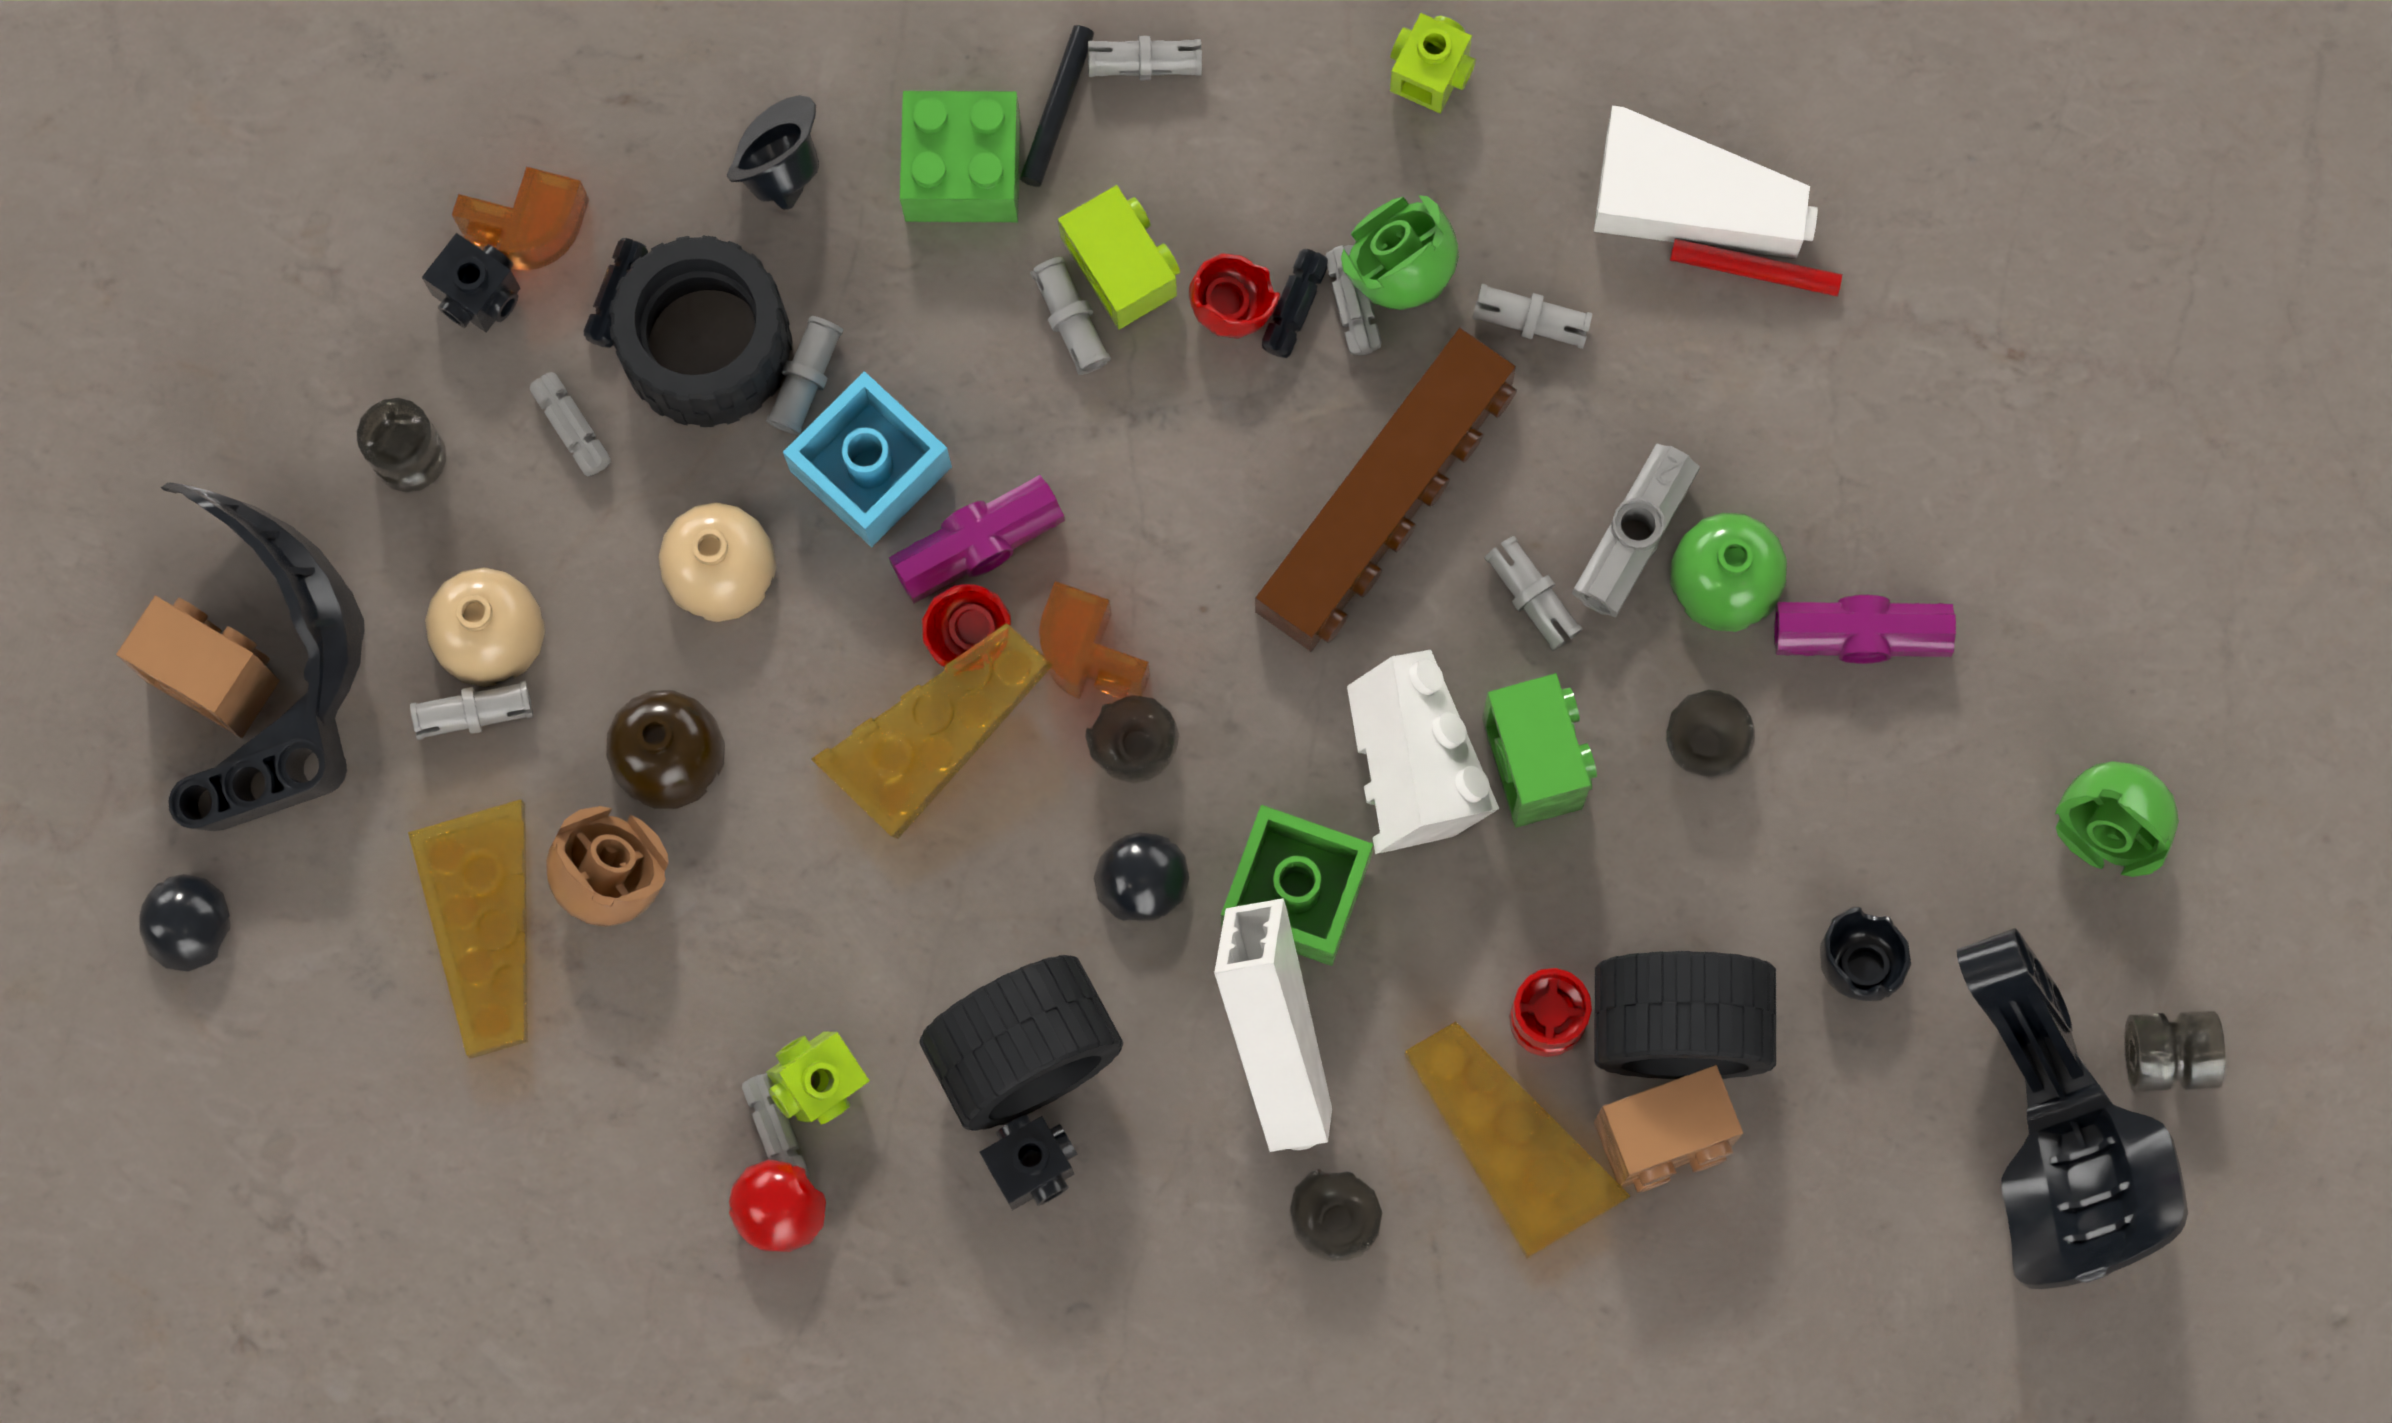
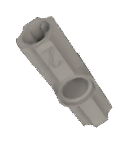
(1653, 501)

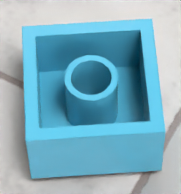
(867, 459)

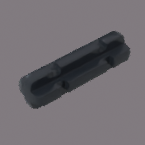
(1294, 303)
(597, 325)

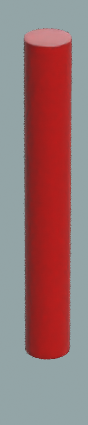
(1756, 267)

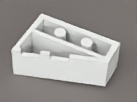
(1417, 754)

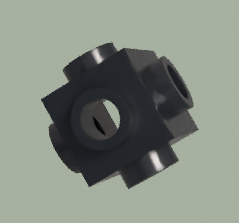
(472, 283)
(1025, 1183)

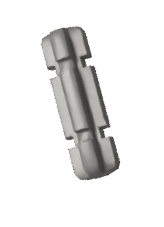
(1353, 307)
(570, 424)
(771, 1123)

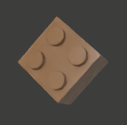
(198, 665)
(1669, 1128)

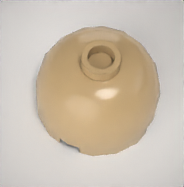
(717, 562)
(484, 626)

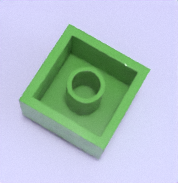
(960, 156)
(1538, 750)
(1309, 868)

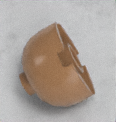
(605, 867)

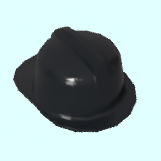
(778, 152)

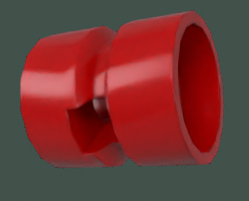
(1550, 1012)

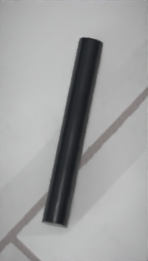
(1056, 106)

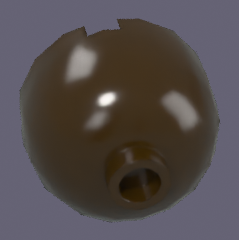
(664, 749)

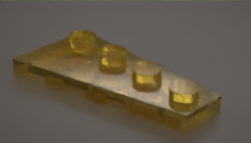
(918, 745)
(477, 908)
(1517, 1150)

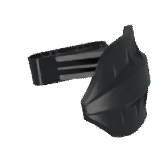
(333, 635)
(2091, 1178)

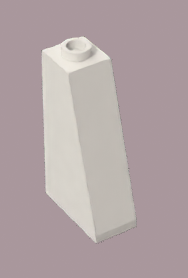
(1683, 188)
(1273, 1025)

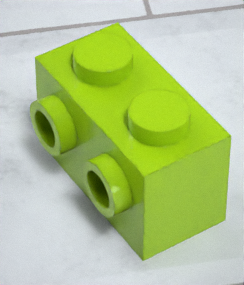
(1119, 256)

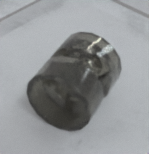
(401, 445)
(2179, 1051)

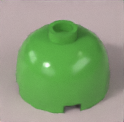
(1402, 254)
(1728, 572)
(2119, 816)

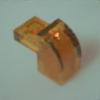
(536, 228)
(1071, 641)

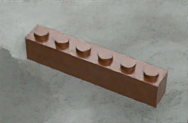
(1386, 490)

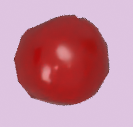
(1232, 296)
(961, 620)
(776, 1206)

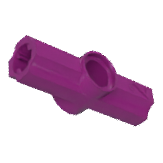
(977, 539)
(1864, 629)

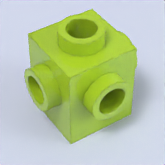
(1431, 61)
(835, 1075)

